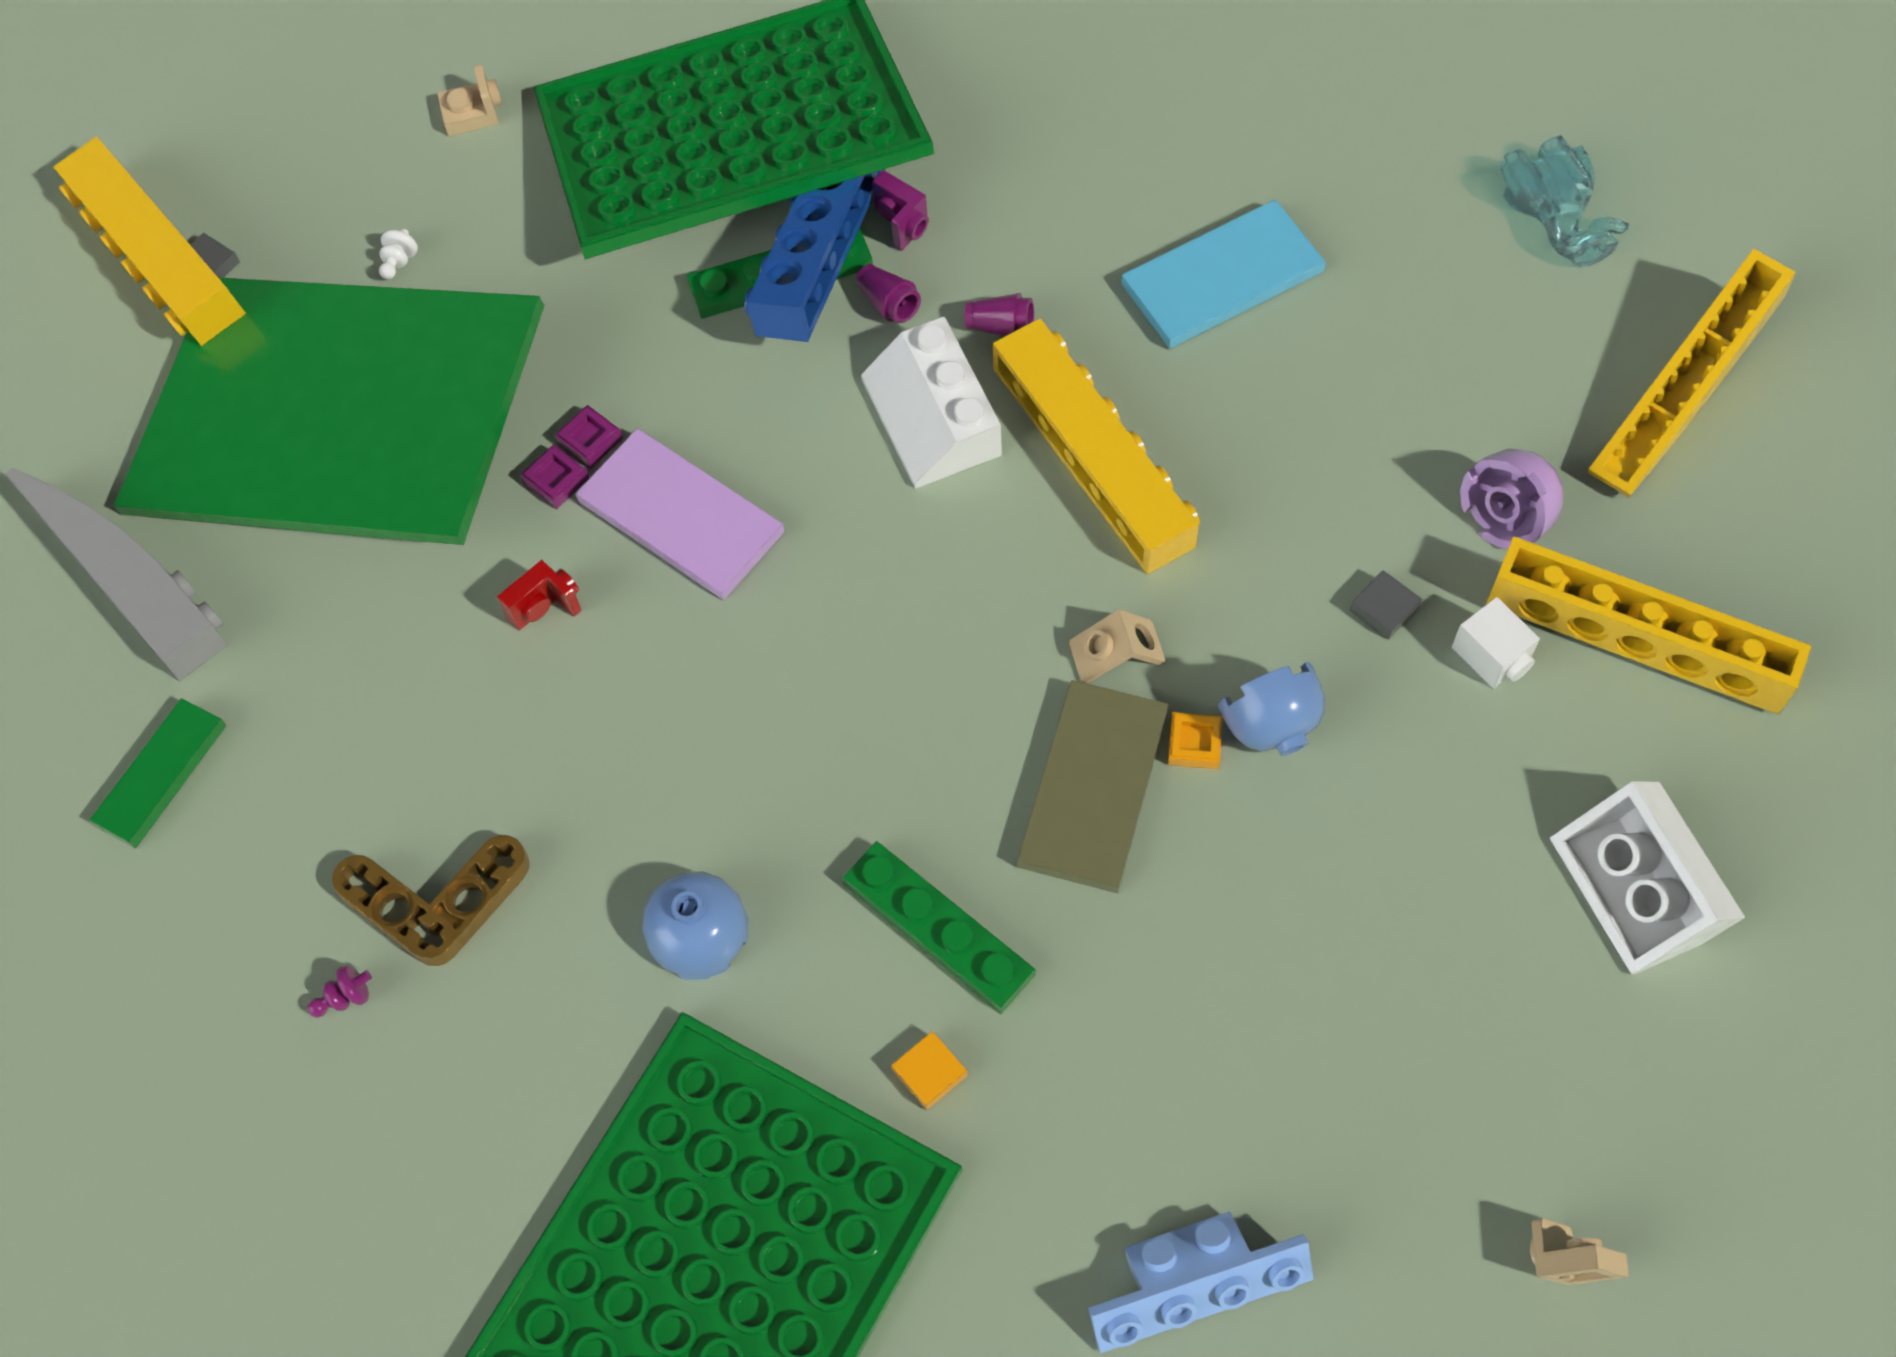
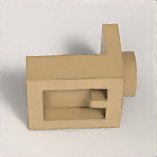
(471, 105)
(1573, 1260)

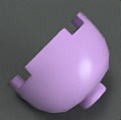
(1512, 496)

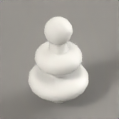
(395, 252)

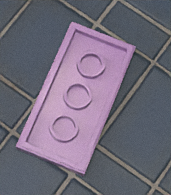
(680, 513)

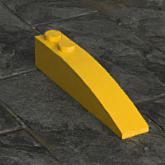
(1693, 372)

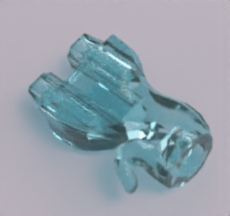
(1558, 194)

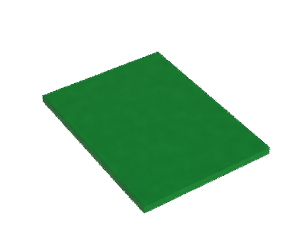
(728, 123)
(336, 411)
(724, 1220)

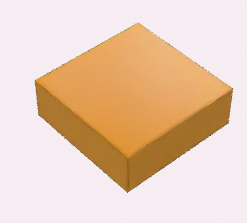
(1195, 740)
(929, 1070)

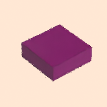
(588, 436)
(554, 476)

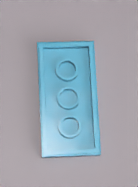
(1222, 273)

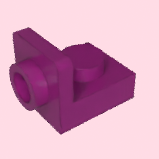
(902, 207)

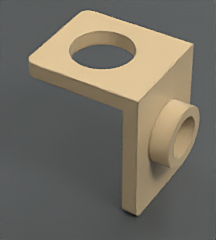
(1113, 643)

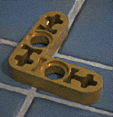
(441, 914)

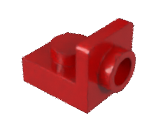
(534, 593)

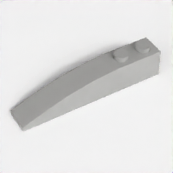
(131, 578)

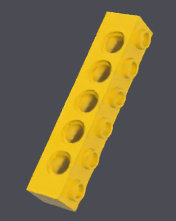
(1650, 626)

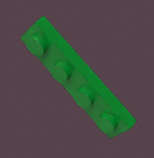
(726, 285)
(939, 927)

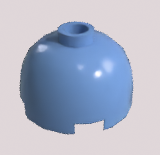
(1277, 710)
(694, 925)

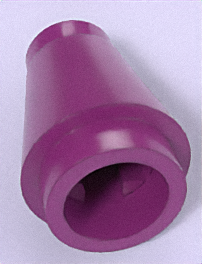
(889, 293)
(999, 314)

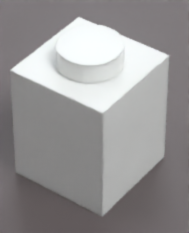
(1496, 643)

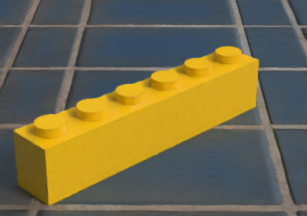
(149, 241)
(1096, 445)

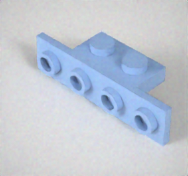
(1196, 1276)

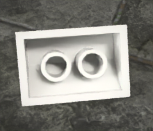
(932, 404)
(1646, 876)

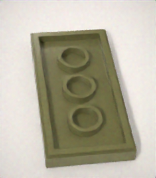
(1093, 786)

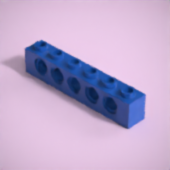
(807, 259)

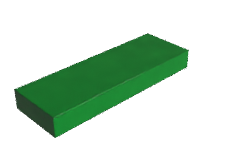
(158, 773)

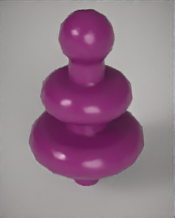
(337, 994)

